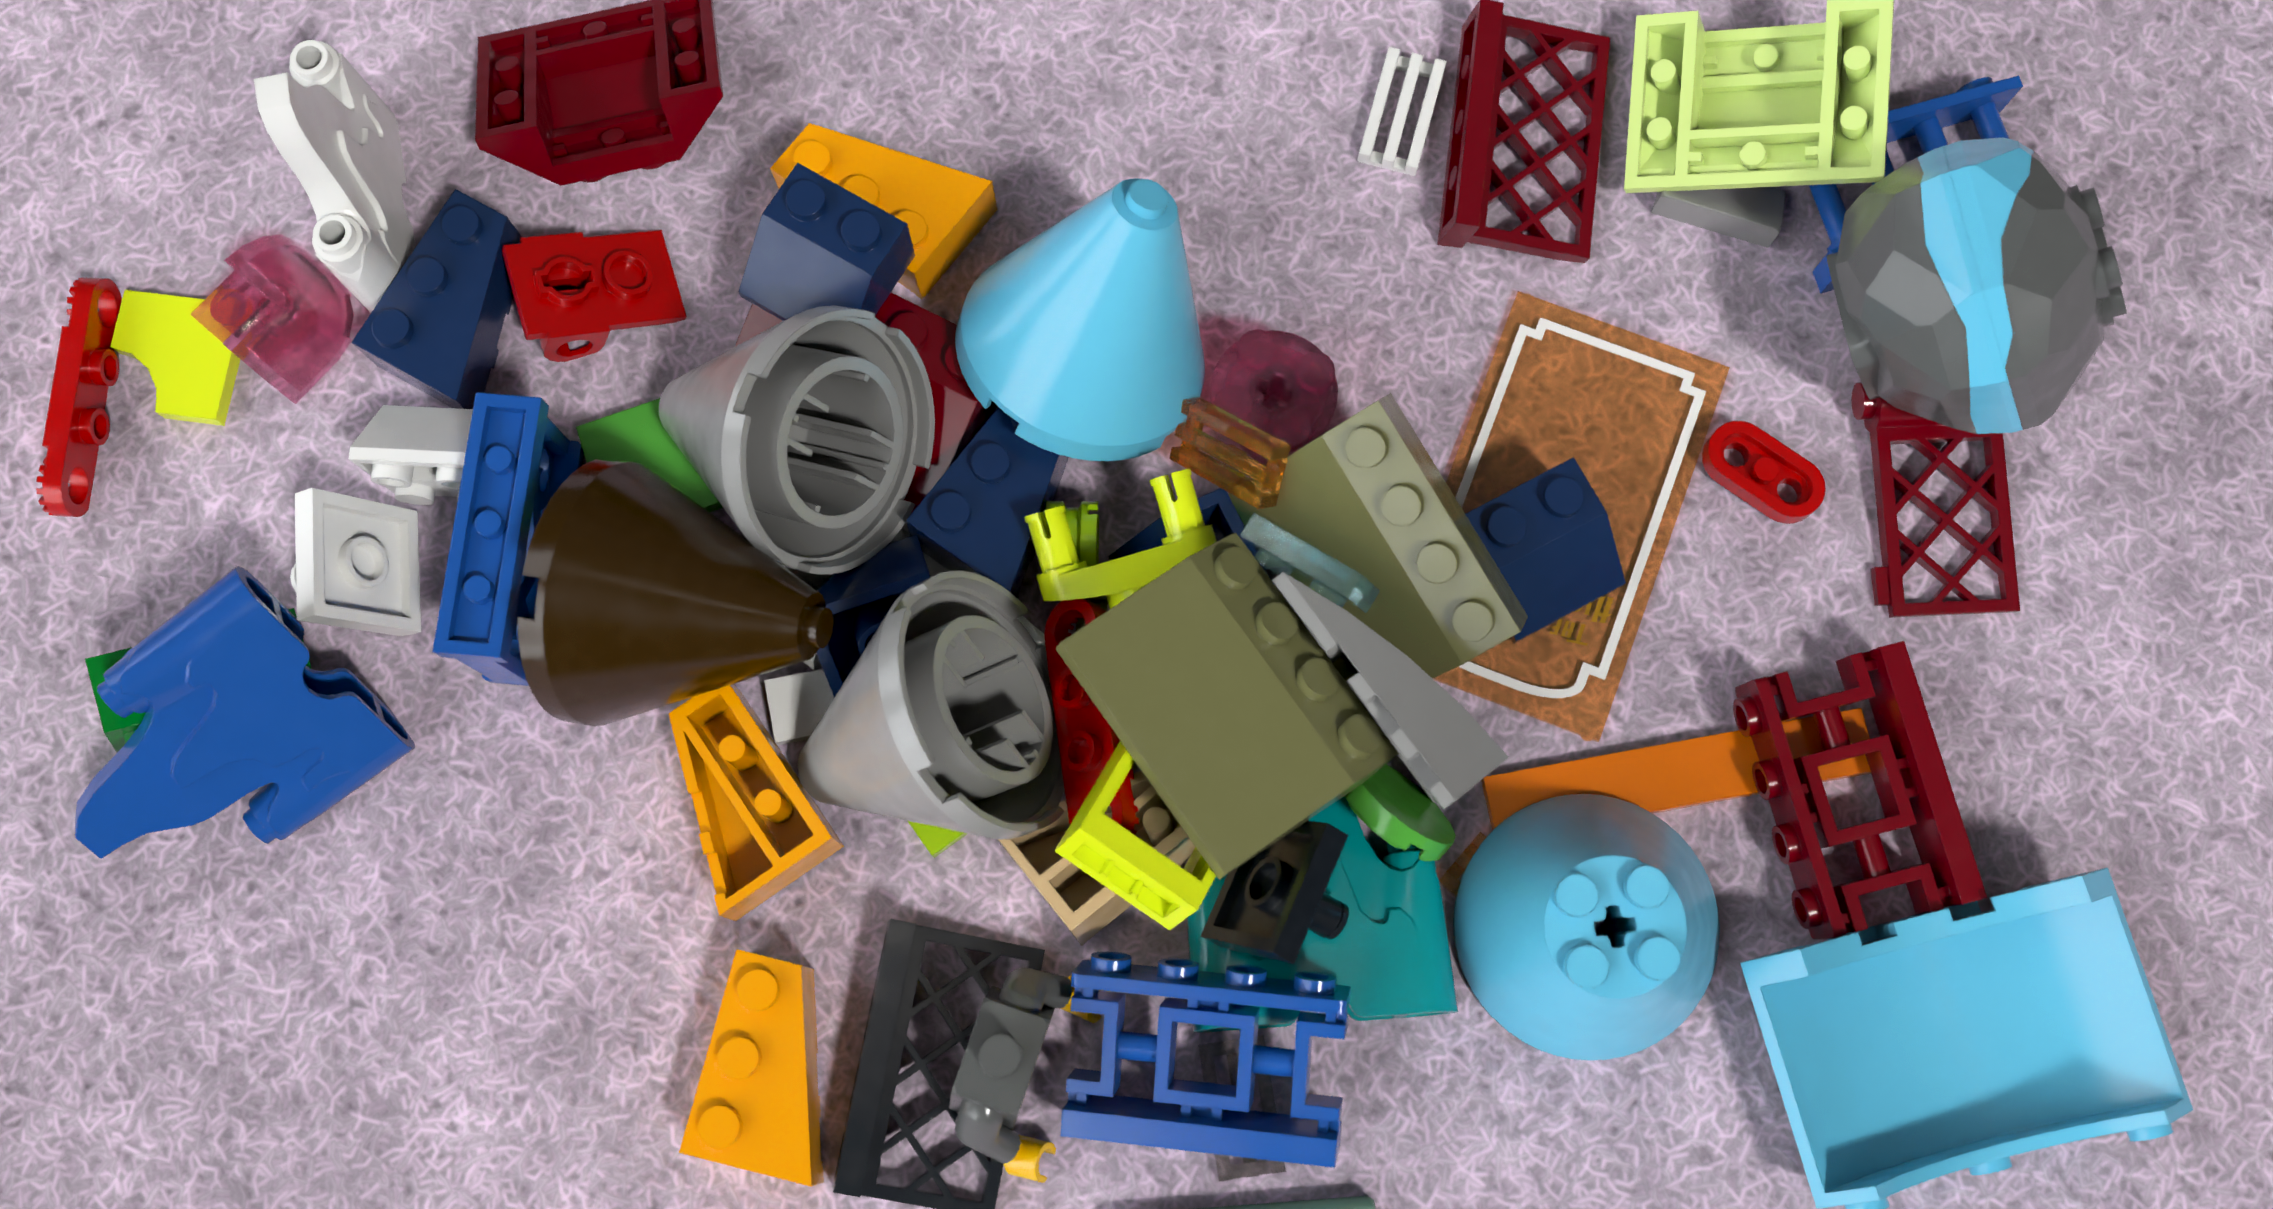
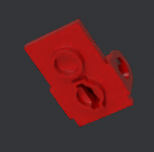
(590, 285)

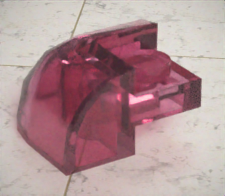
(280, 314)

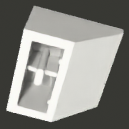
(414, 451)

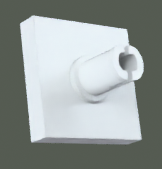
(356, 563)

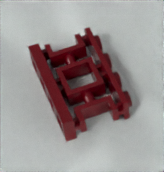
(1906, 776)

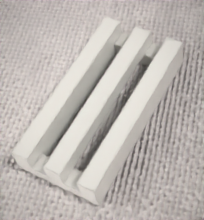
(1413, 67)

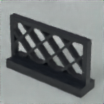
(881, 1059)

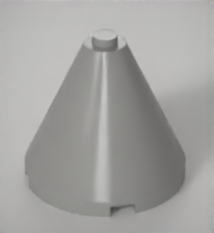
(809, 435)
(944, 717)

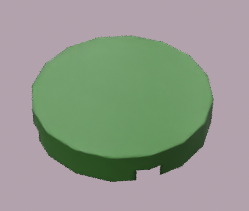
(1402, 814)

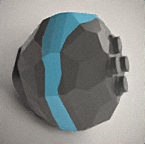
(1975, 286)

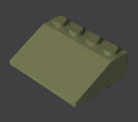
(1388, 514)
(1226, 703)

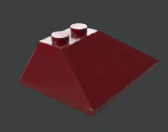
(599, 90)

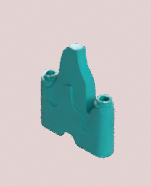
(1389, 950)

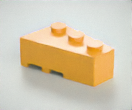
(936, 201)
(748, 802)
(760, 1075)

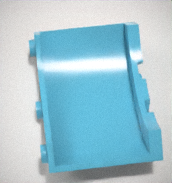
(1963, 1028)

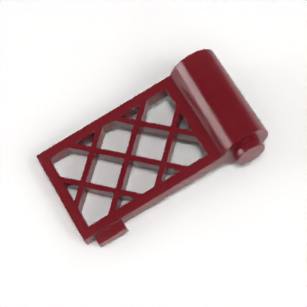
(1896, 426)

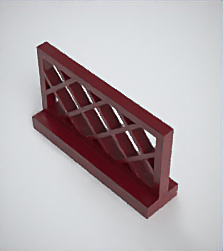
(1474, 131)

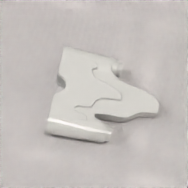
(348, 161)

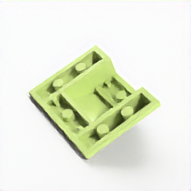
(1760, 101)

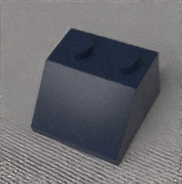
(823, 250)
(1551, 545)

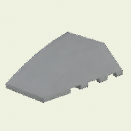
(1419, 717)

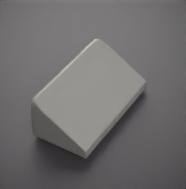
(1739, 212)

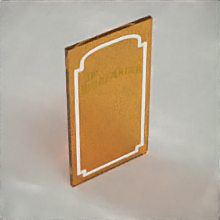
(1636, 429)

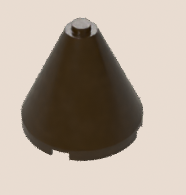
(652, 600)

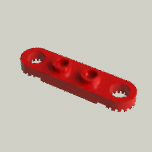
(78, 398)
(1082, 731)

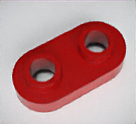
(1764, 467)

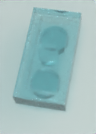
(1286, 553)

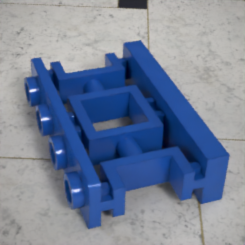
(1197, 1113)

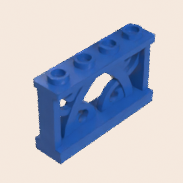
(506, 482)

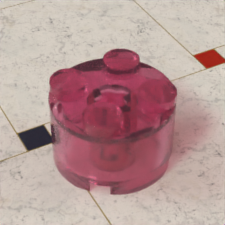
(1280, 367)

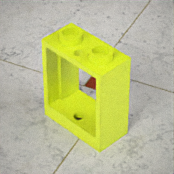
(1127, 862)

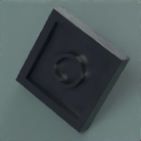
(1281, 896)

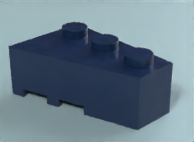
(446, 305)
(980, 504)

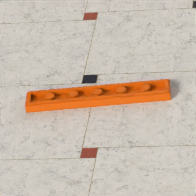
(1669, 773)

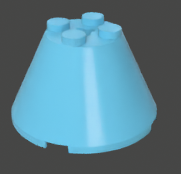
(1532, 939)

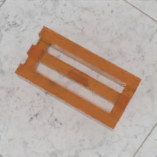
(1188, 455)

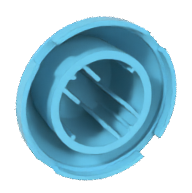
(1089, 329)

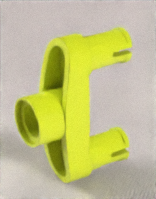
(1119, 578)

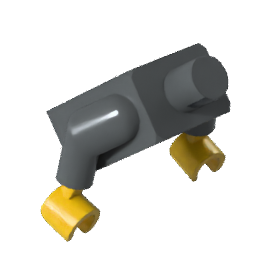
(1001, 1064)

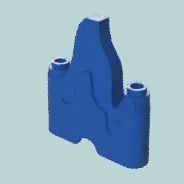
(229, 715)

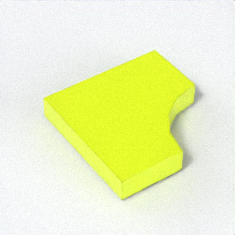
(185, 360)

